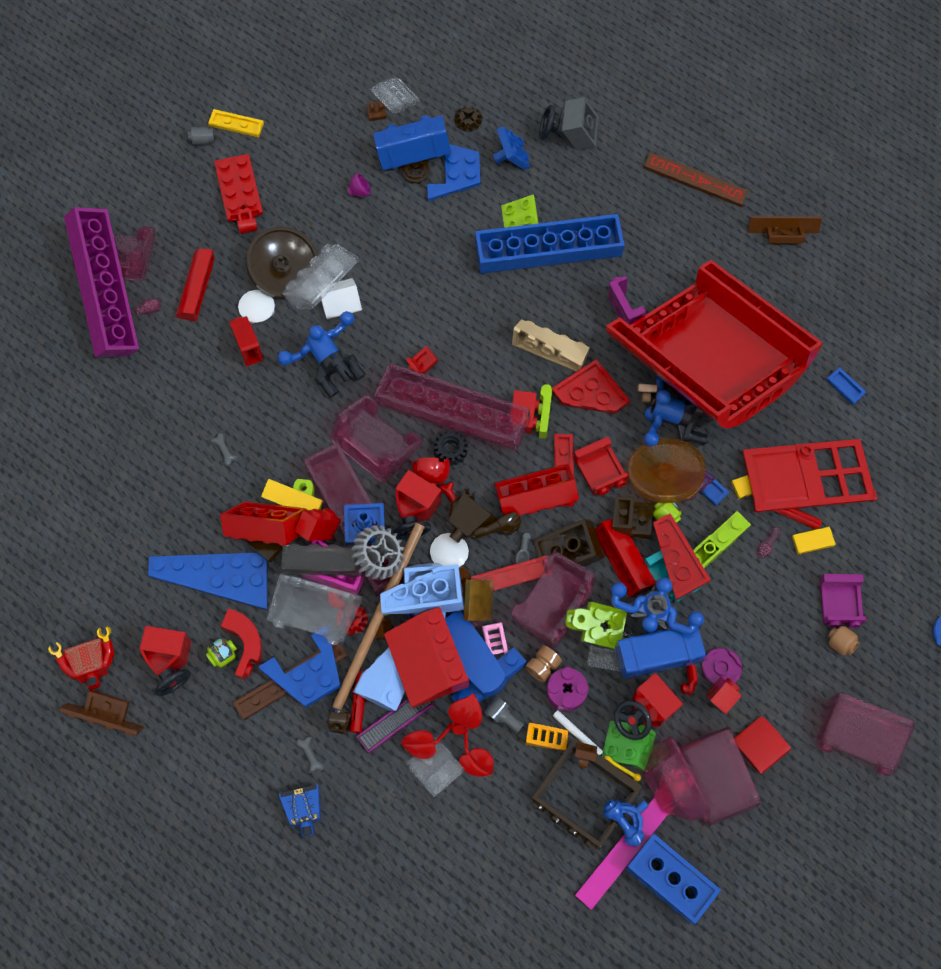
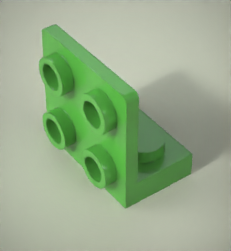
(628, 751)

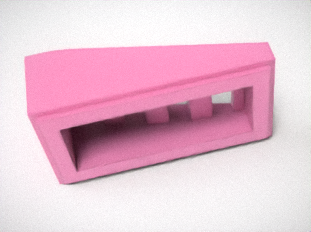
(499, 626)

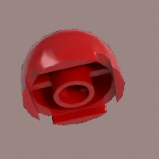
(432, 470)

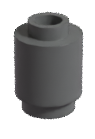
(201, 136)

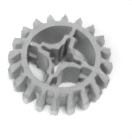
(372, 557)

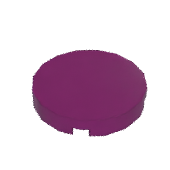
(726, 660)

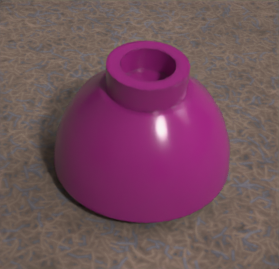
(358, 186)

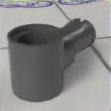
(500, 712)

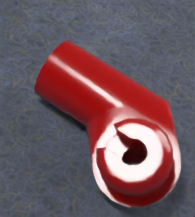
(689, 687)

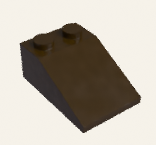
(575, 542)

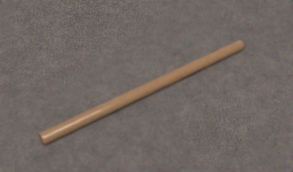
(375, 621)

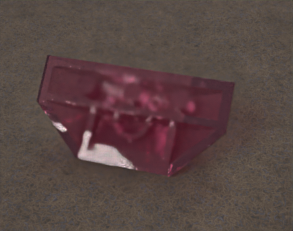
(673, 782)

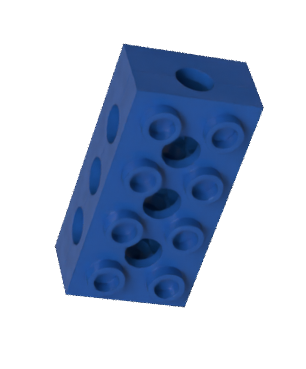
(686, 876)

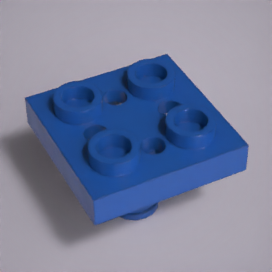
(512, 149)
(364, 516)

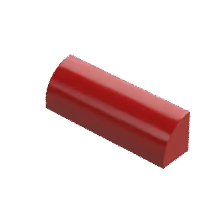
(195, 285)
(625, 559)

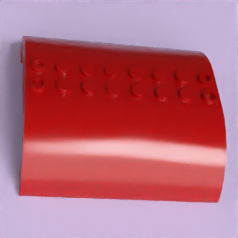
(720, 346)

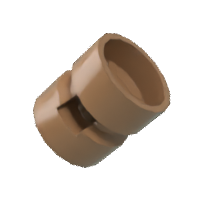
(544, 662)

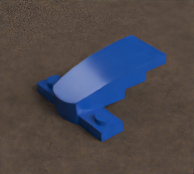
(484, 672)

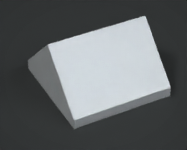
(341, 298)

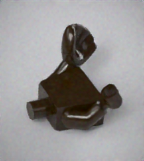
(476, 522)

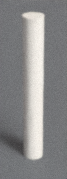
(574, 730)

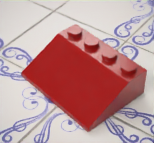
(426, 658)

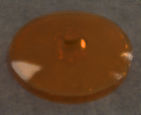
(667, 471)

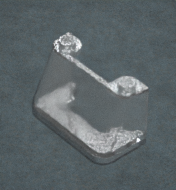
(313, 607)

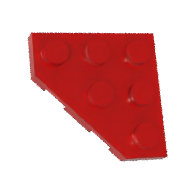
(591, 390)

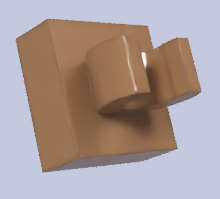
(646, 390)

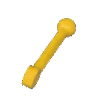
(637, 777)

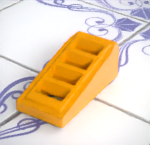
(538, 743)

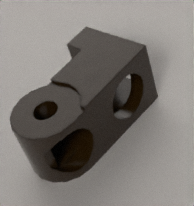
(339, 722)

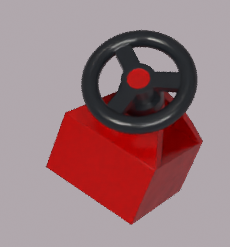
(415, 503)
(164, 653)
(651, 706)

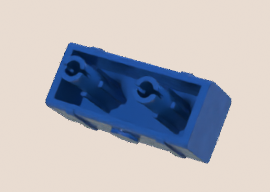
(412, 142)
(658, 652)

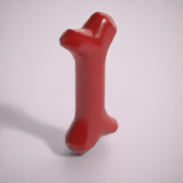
(448, 490)

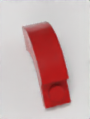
(242, 627)

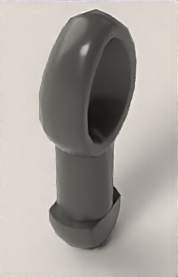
(523, 555)

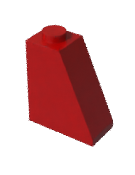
(246, 340)

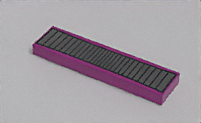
(391, 724)

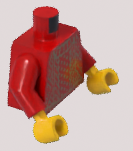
(88, 660)

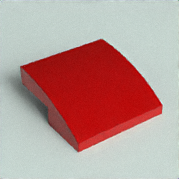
(761, 745)

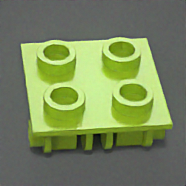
(520, 212)

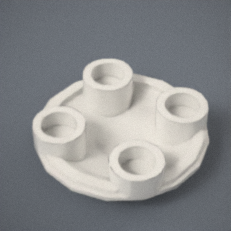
(256, 306)
(447, 551)

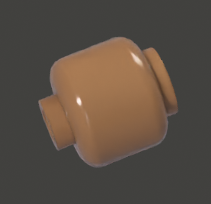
(843, 640)

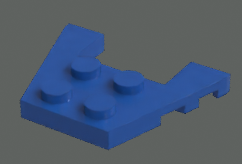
(461, 173)
(310, 679)

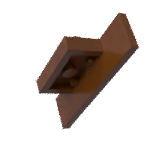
(785, 228)
(104, 710)

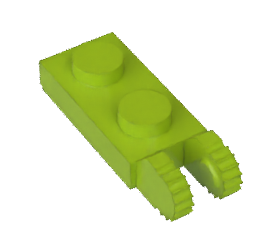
(544, 410)

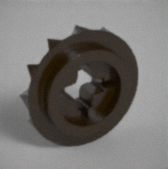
(468, 125)
(424, 171)

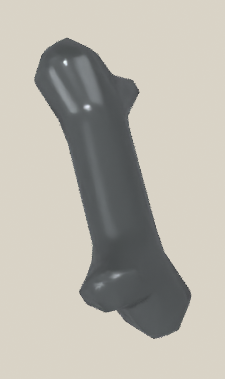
(220, 442)
(306, 746)

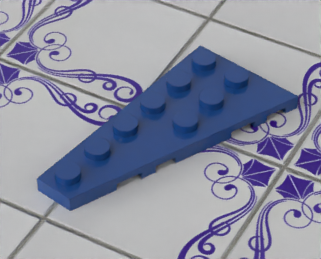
(228, 576)

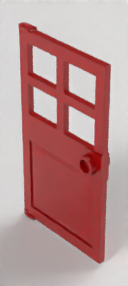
(791, 478)

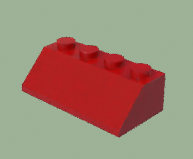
(537, 491)
(261, 522)

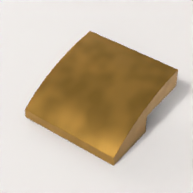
(478, 600)

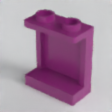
(616, 294)
(842, 600)

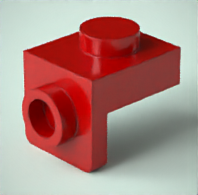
(422, 361)

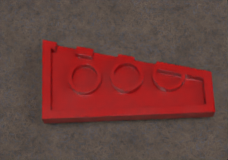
(679, 558)

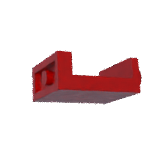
(600, 467)

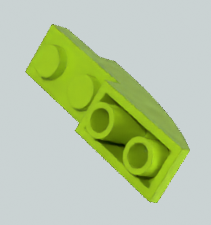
(721, 539)

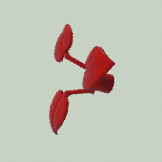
(465, 714)

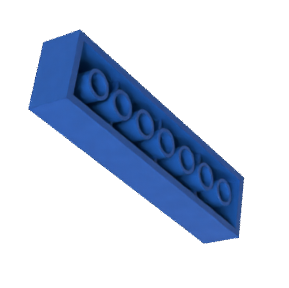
(549, 243)

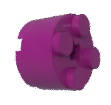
(563, 679)

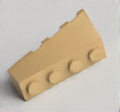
(550, 345)

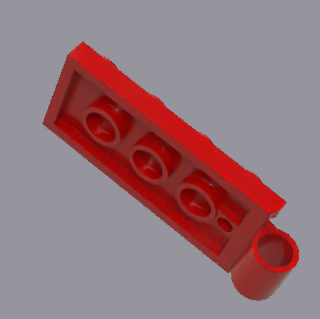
(239, 191)

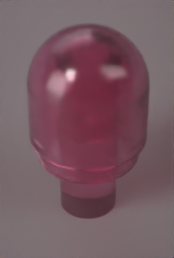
(149, 306)

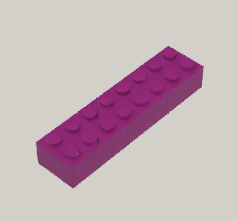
(101, 282)

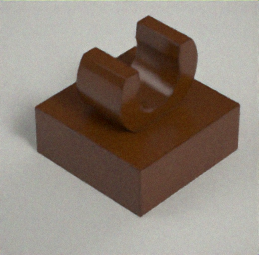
(376, 111)
(384, 627)
(585, 753)

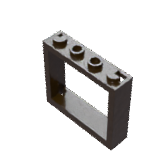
(557, 817)

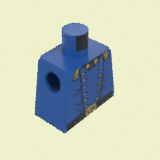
(302, 808)

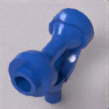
(633, 833)

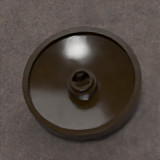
(277, 258)

